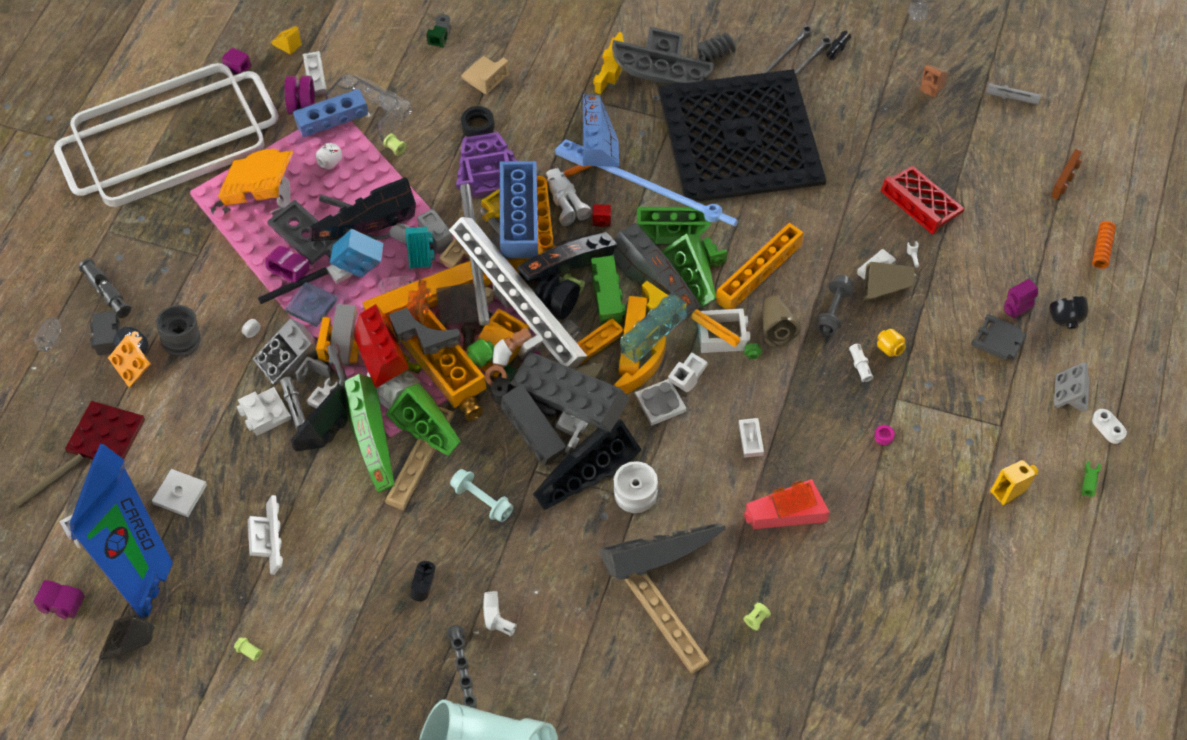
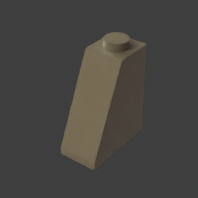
(886, 279)

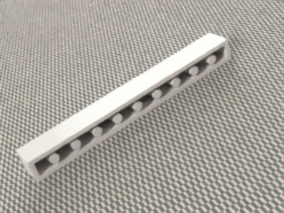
(517, 292)

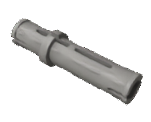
(1006, 92)
(288, 388)

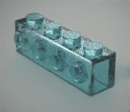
(653, 327)

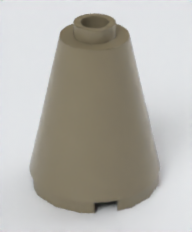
(779, 323)

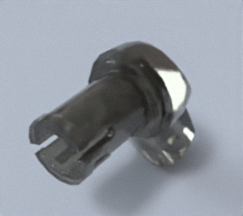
(470, 330)

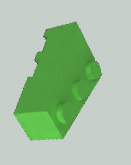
(606, 290)

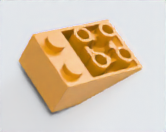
(501, 327)

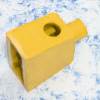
(1013, 481)

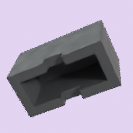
(104, 329)

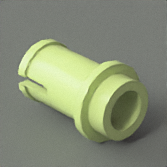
(243, 646)

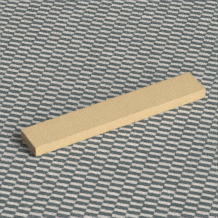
(413, 470)
(668, 622)

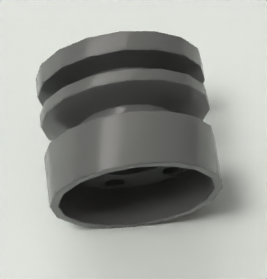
(178, 330)

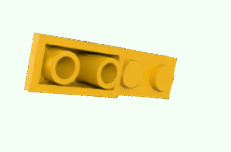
(610, 69)

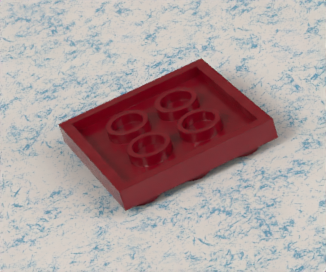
(104, 426)

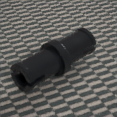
(838, 45)

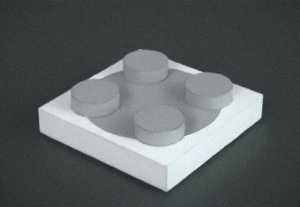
(660, 402)

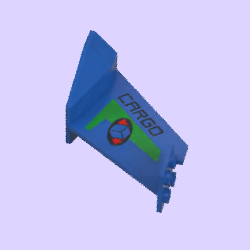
(119, 532)

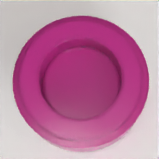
(884, 435)

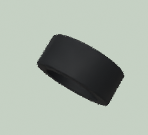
(477, 112)

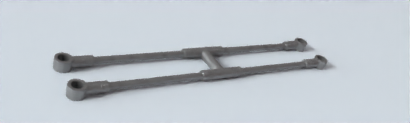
(797, 40)

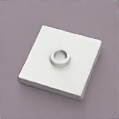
(179, 493)

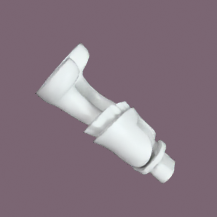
(563, 190)

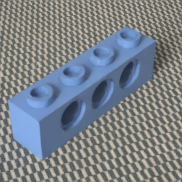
(330, 113)

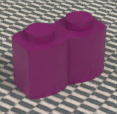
(287, 264)
(1021, 298)
(58, 599)

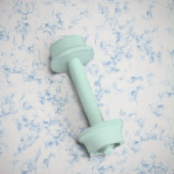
(500, 509)

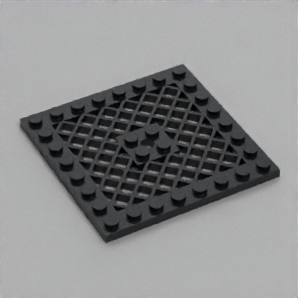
(701, 189)

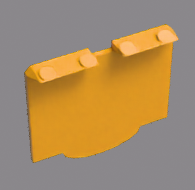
(256, 174)

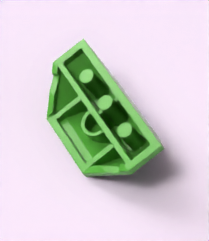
(669, 224)

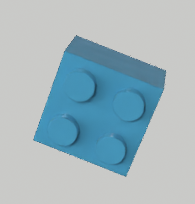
(356, 253)

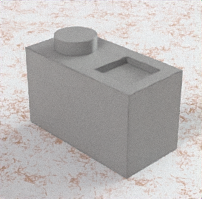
(441, 235)

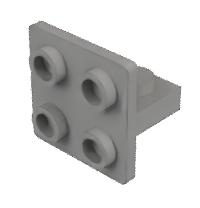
(1072, 387)

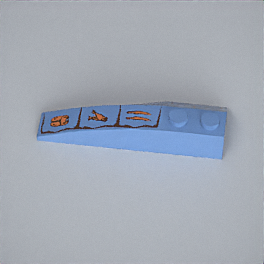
(599, 137)

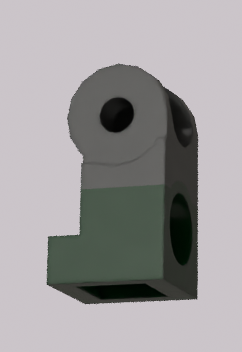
(440, 32)
(502, 386)

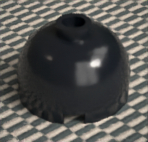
(1069, 312)

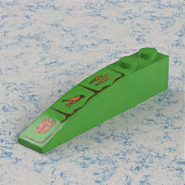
(368, 429)

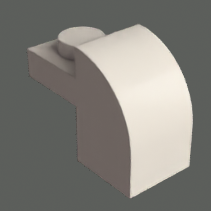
(686, 374)

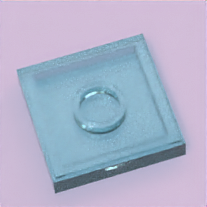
(311, 304)

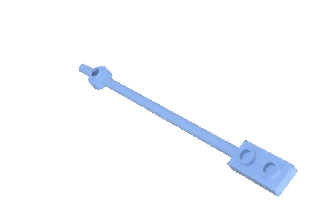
(712, 212)

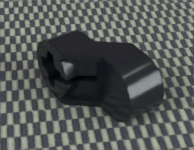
(422, 581)

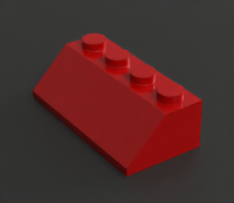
(379, 346)

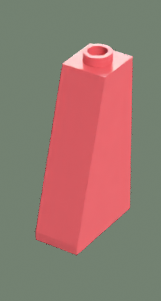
(763, 515)

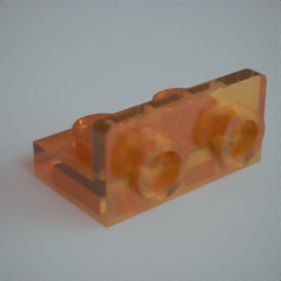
(793, 499)

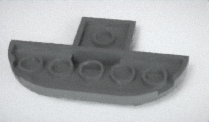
(660, 59)

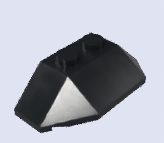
(323, 422)

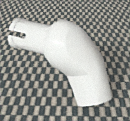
(492, 616)

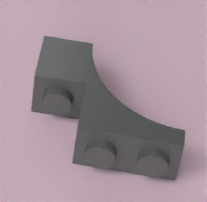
(430, 340)

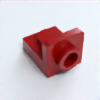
(601, 215)

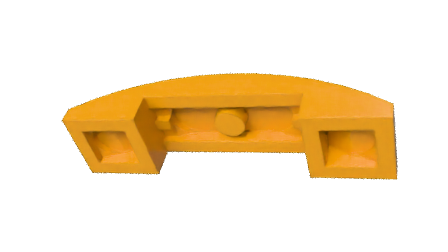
(630, 383)

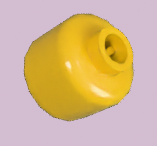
(891, 342)

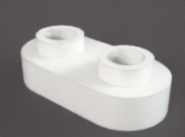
(1108, 425)

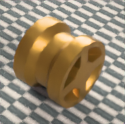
(471, 408)

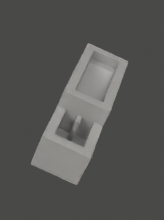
(343, 331)

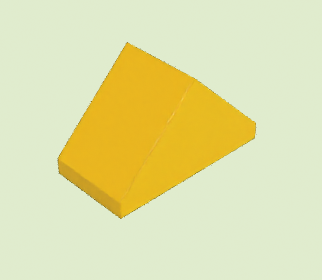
(288, 40)

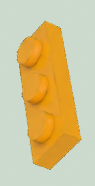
(600, 338)

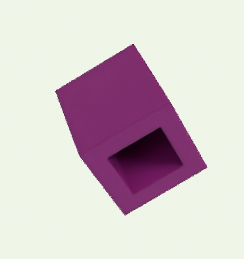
(236, 61)

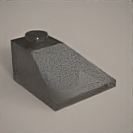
(126, 636)

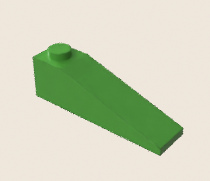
(692, 264)
(421, 416)

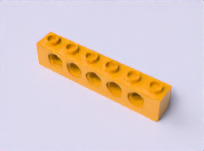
(759, 267)

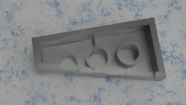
(531, 424)

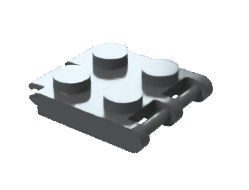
(1000, 338)

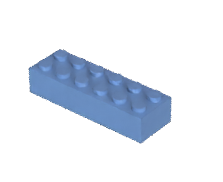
(518, 209)

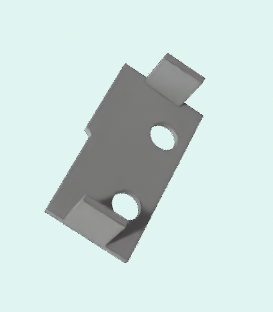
(285, 193)

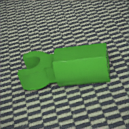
(1090, 480)

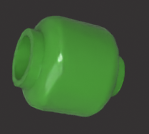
(480, 352)

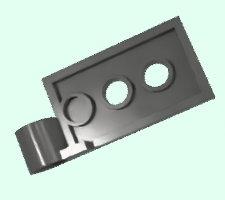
(292, 234)

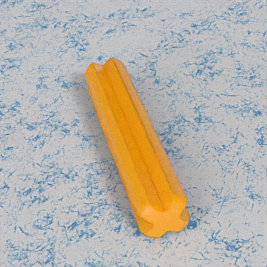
(715, 328)

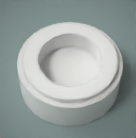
(251, 328)

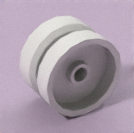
(635, 487)

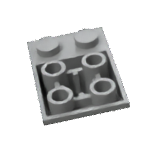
(286, 351)

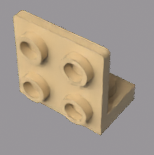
(486, 74)

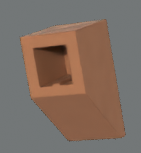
(933, 80)

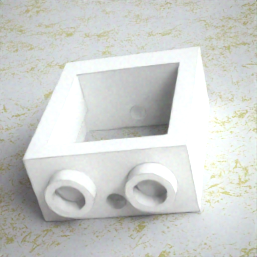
(710, 345)

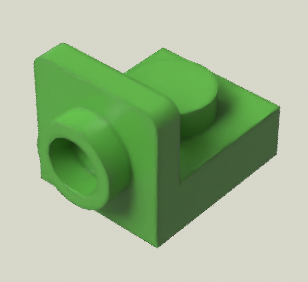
(715, 257)

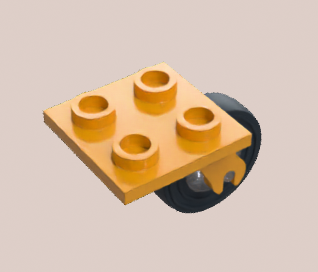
(129, 354)

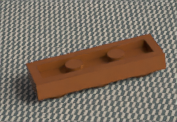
(1067, 174)

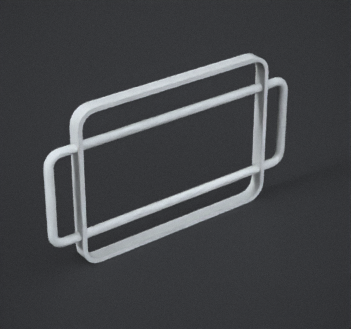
(149, 92)

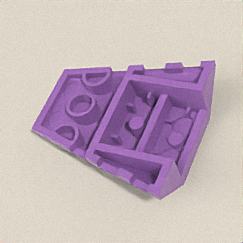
(481, 163)

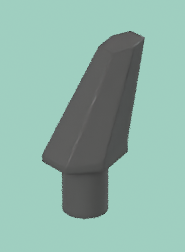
(545, 409)

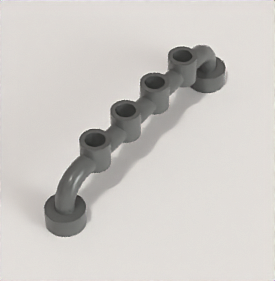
(456, 636)

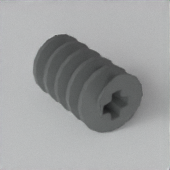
(715, 46)

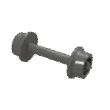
(828, 322)

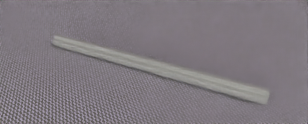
(476, 270)

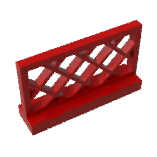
(914, 205)

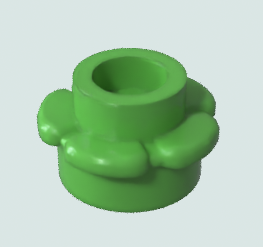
(753, 350)

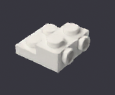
(263, 411)

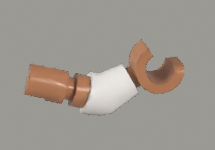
(503, 351)

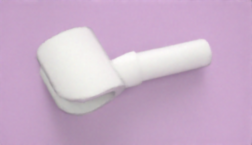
(913, 252)

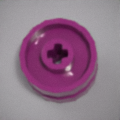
(299, 93)

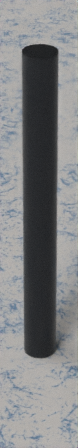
(293, 285)

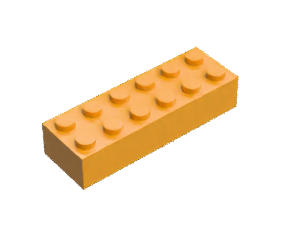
(449, 368)

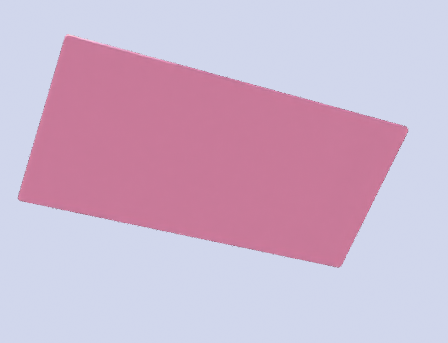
(353, 177)

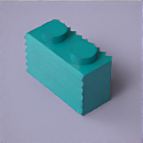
(418, 247)

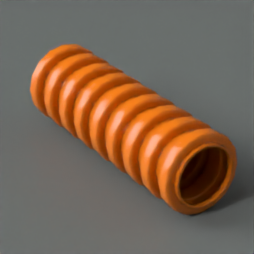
(1104, 244)

